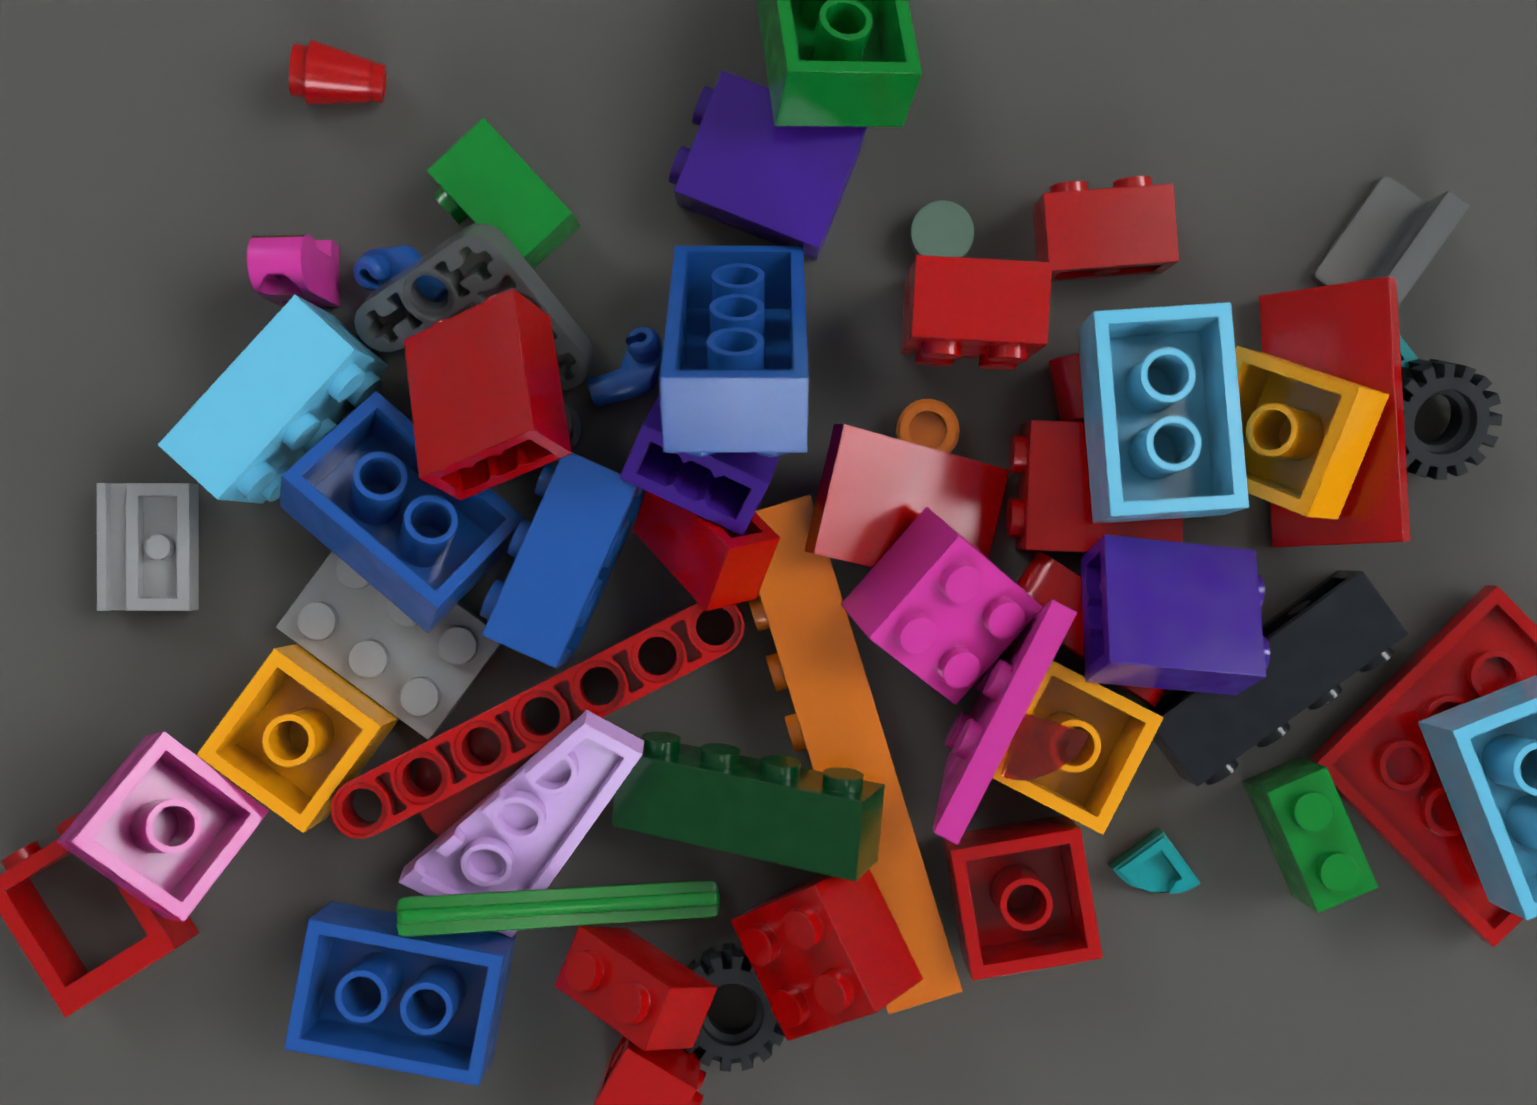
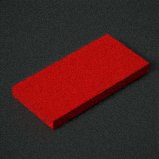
(1356, 337)

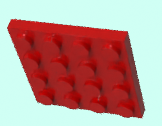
(1387, 768)

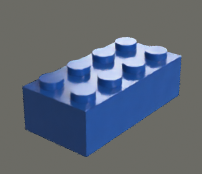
(735, 351)

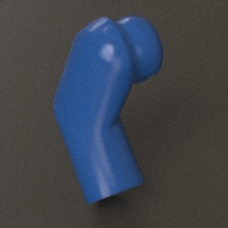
(383, 263)
(636, 372)

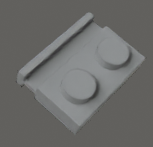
(147, 546)

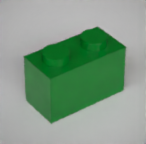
(496, 187)
(1310, 834)

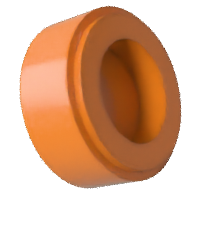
(929, 425)

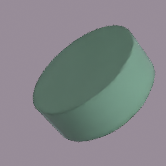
(941, 230)

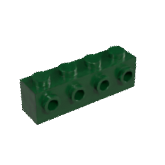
(753, 806)

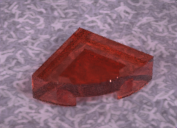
(1041, 748)

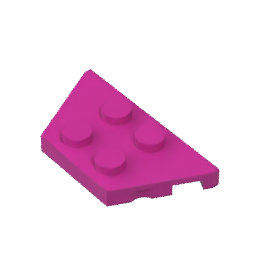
(984, 735)

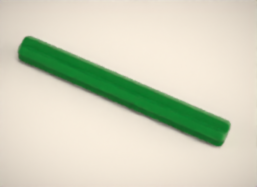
(556, 908)

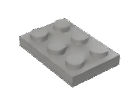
(384, 650)

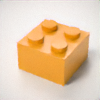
(1303, 432)
(297, 736)
(1118, 738)

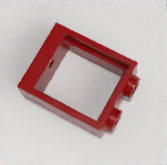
(48, 946)

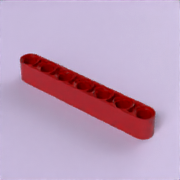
(518, 739)

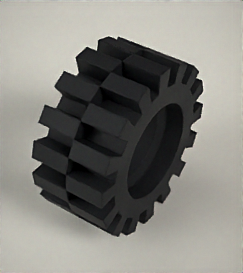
(1467, 422)
(741, 1043)

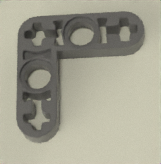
(505, 271)

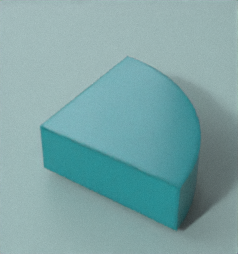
(1155, 866)

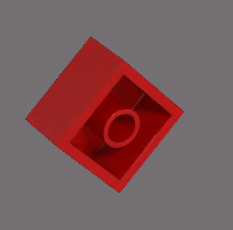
(975, 310)
(1022, 897)
(826, 953)

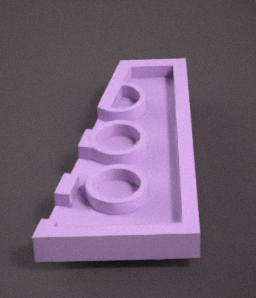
(532, 818)

